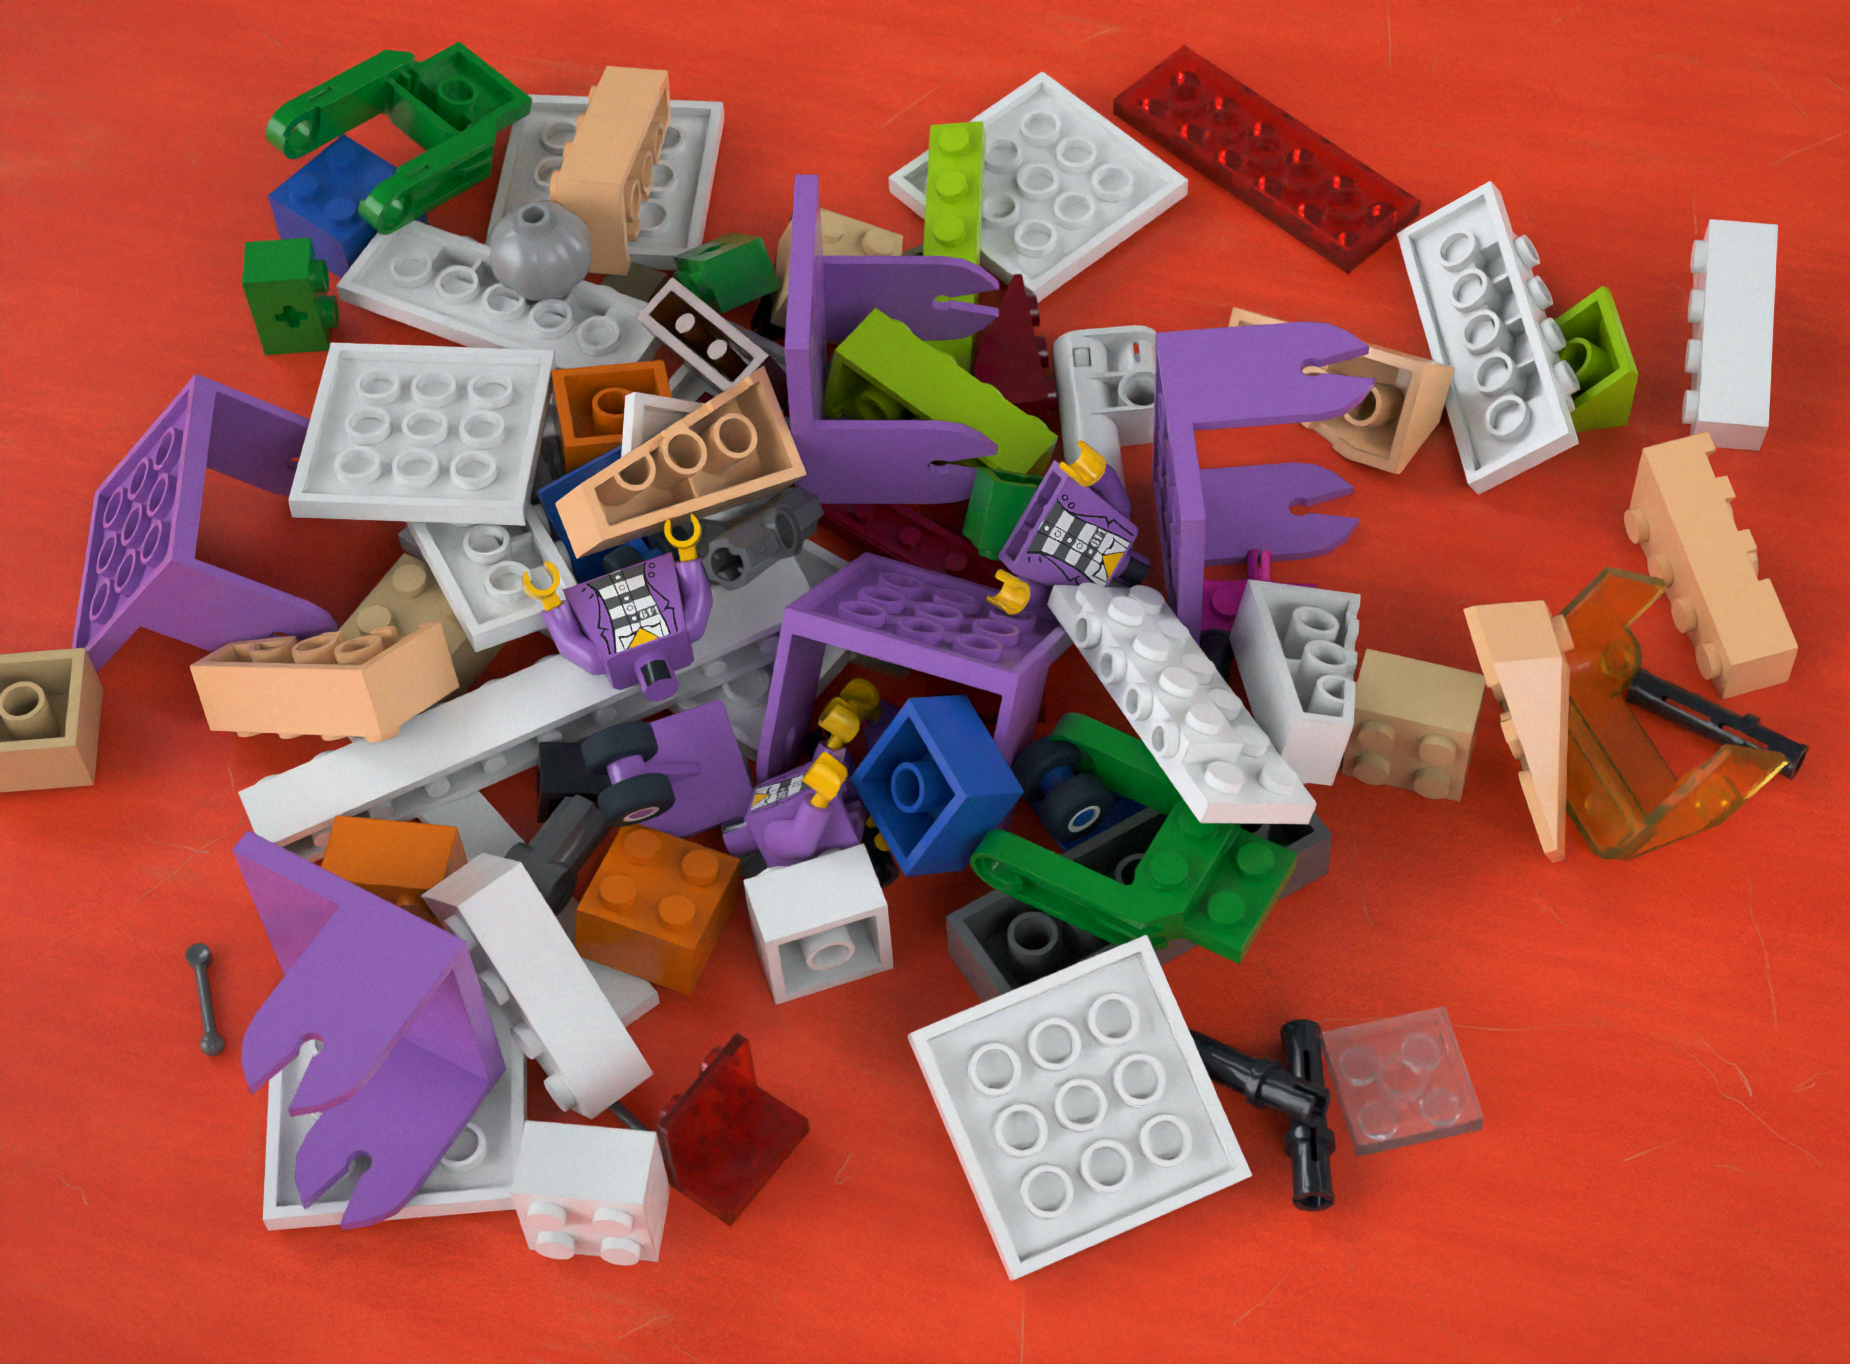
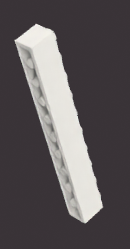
(499, 726)

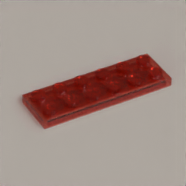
(1267, 158)

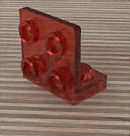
(726, 1133)

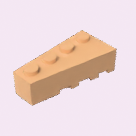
(612, 161)
(699, 466)
(1710, 567)
(326, 683)

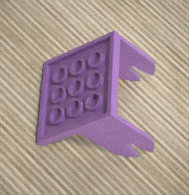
(827, 302)
(1233, 382)
(147, 526)
(917, 623)
(398, 1024)

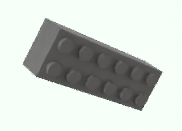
(1011, 944)

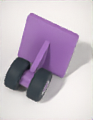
(671, 772)

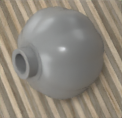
(540, 250)

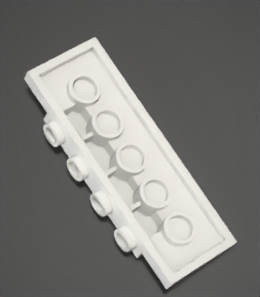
(451, 291)
(1490, 323)
(484, 569)
(1181, 706)

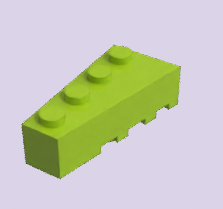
(897, 376)

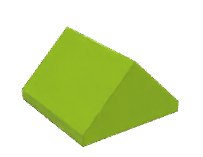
(1600, 361)

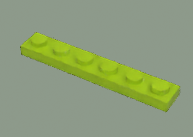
(955, 212)

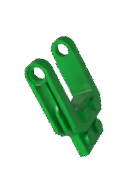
(443, 104)
(1191, 884)

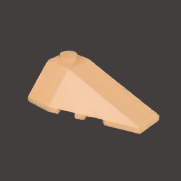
(1395, 413)
(1528, 672)

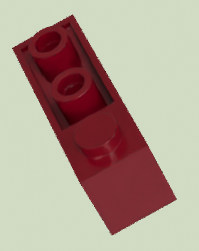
(1015, 357)

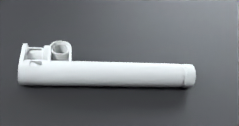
(1105, 392)

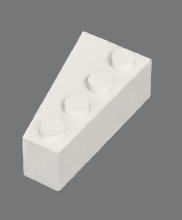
(1731, 333)
(1299, 671)
(539, 983)

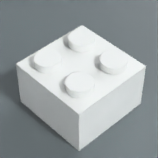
(819, 923)
(591, 1191)

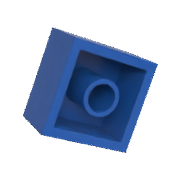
(325, 200)
(936, 784)

